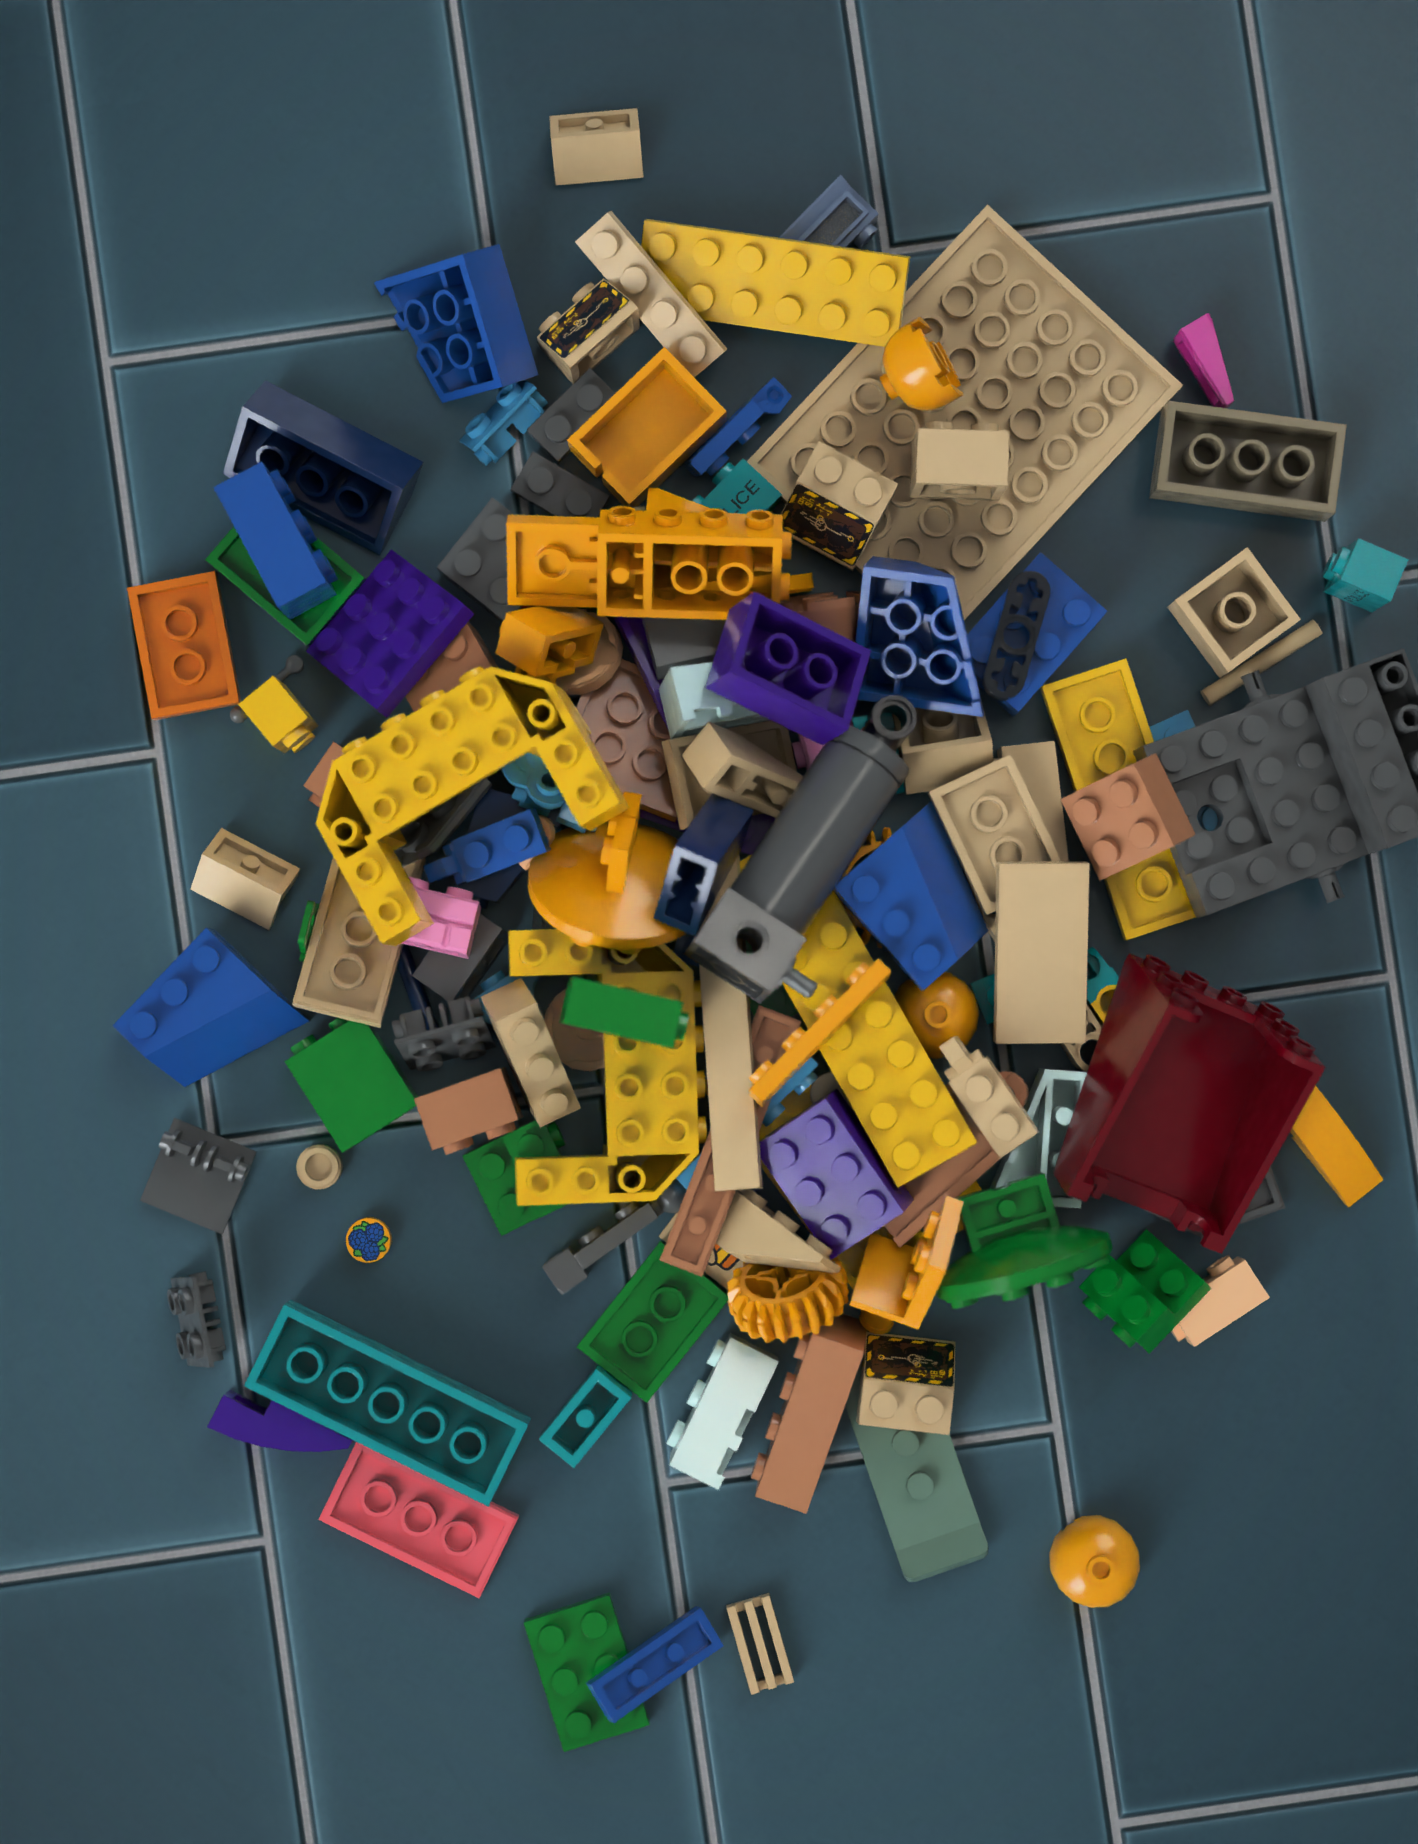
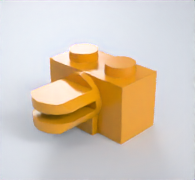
(548, 641)

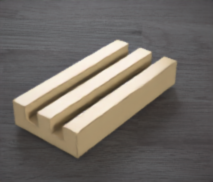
(770, 1680)

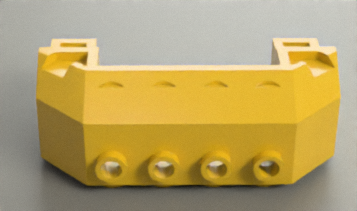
(438, 755)
(647, 1086)

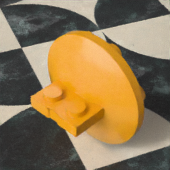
(606, 883)

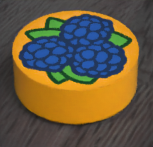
(368, 1240)

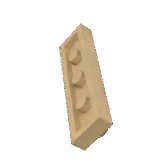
(658, 300)

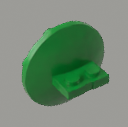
(1018, 1244)

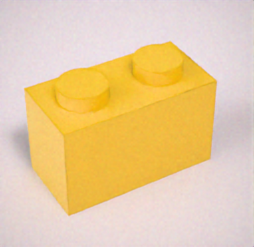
(279, 716)

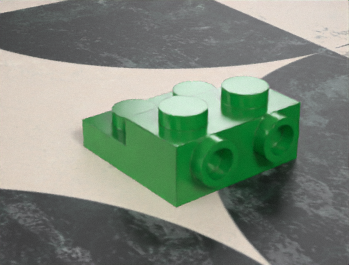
(494, 1172)
(1143, 1292)

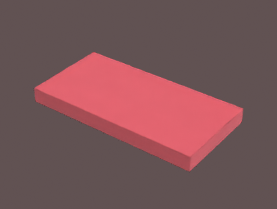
(418, 1520)

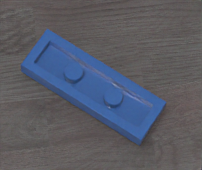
(654, 1664)

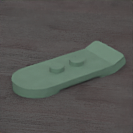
(920, 1496)

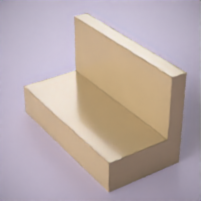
(596, 146)
(244, 878)

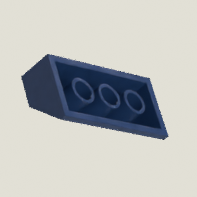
(331, 466)

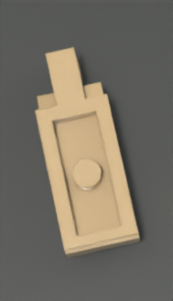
(987, 1097)

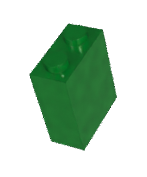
(623, 1013)
(351, 1081)

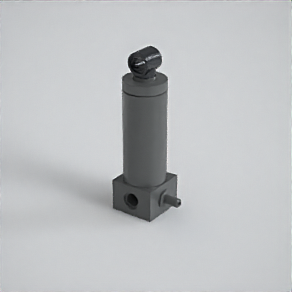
(804, 857)

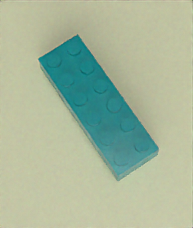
(387, 1402)

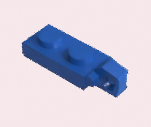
(739, 427)
(491, 849)

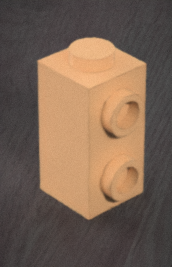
(1232, 1295)

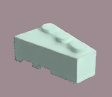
(691, 706)
(1051, 1110)
(721, 1409)

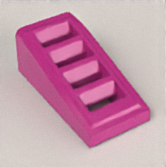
(1202, 354)

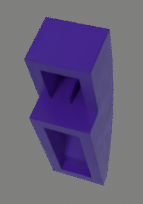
(273, 1426)

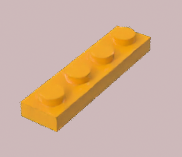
(831, 1017)

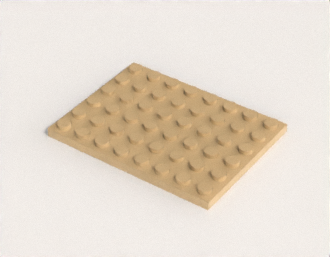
(1026, 359)

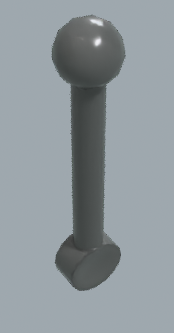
(294, 665)

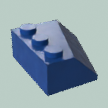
(463, 323)
(915, 638)
(915, 899)
(206, 1011)

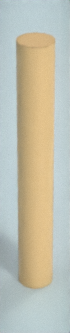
(1261, 661)

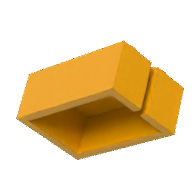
(647, 429)

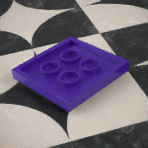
(389, 633)

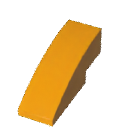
(1334, 1150)

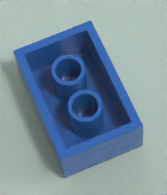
(277, 539)
(1066, 622)

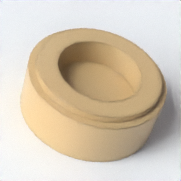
(319, 1166)

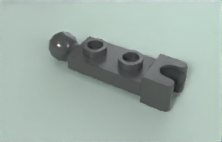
(570, 1266)

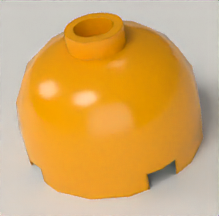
(919, 369)
(939, 1011)
(1094, 1561)

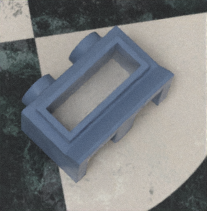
(836, 218)

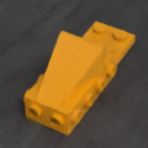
(648, 563)

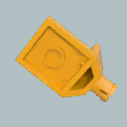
(903, 1280)

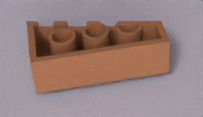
(810, 1413)

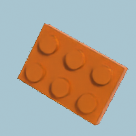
(184, 645)

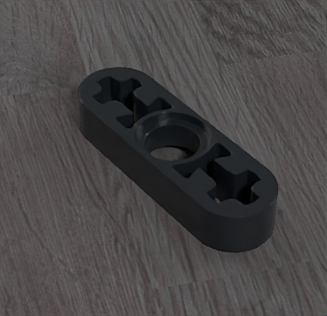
(1014, 600)

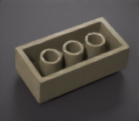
(1247, 461)

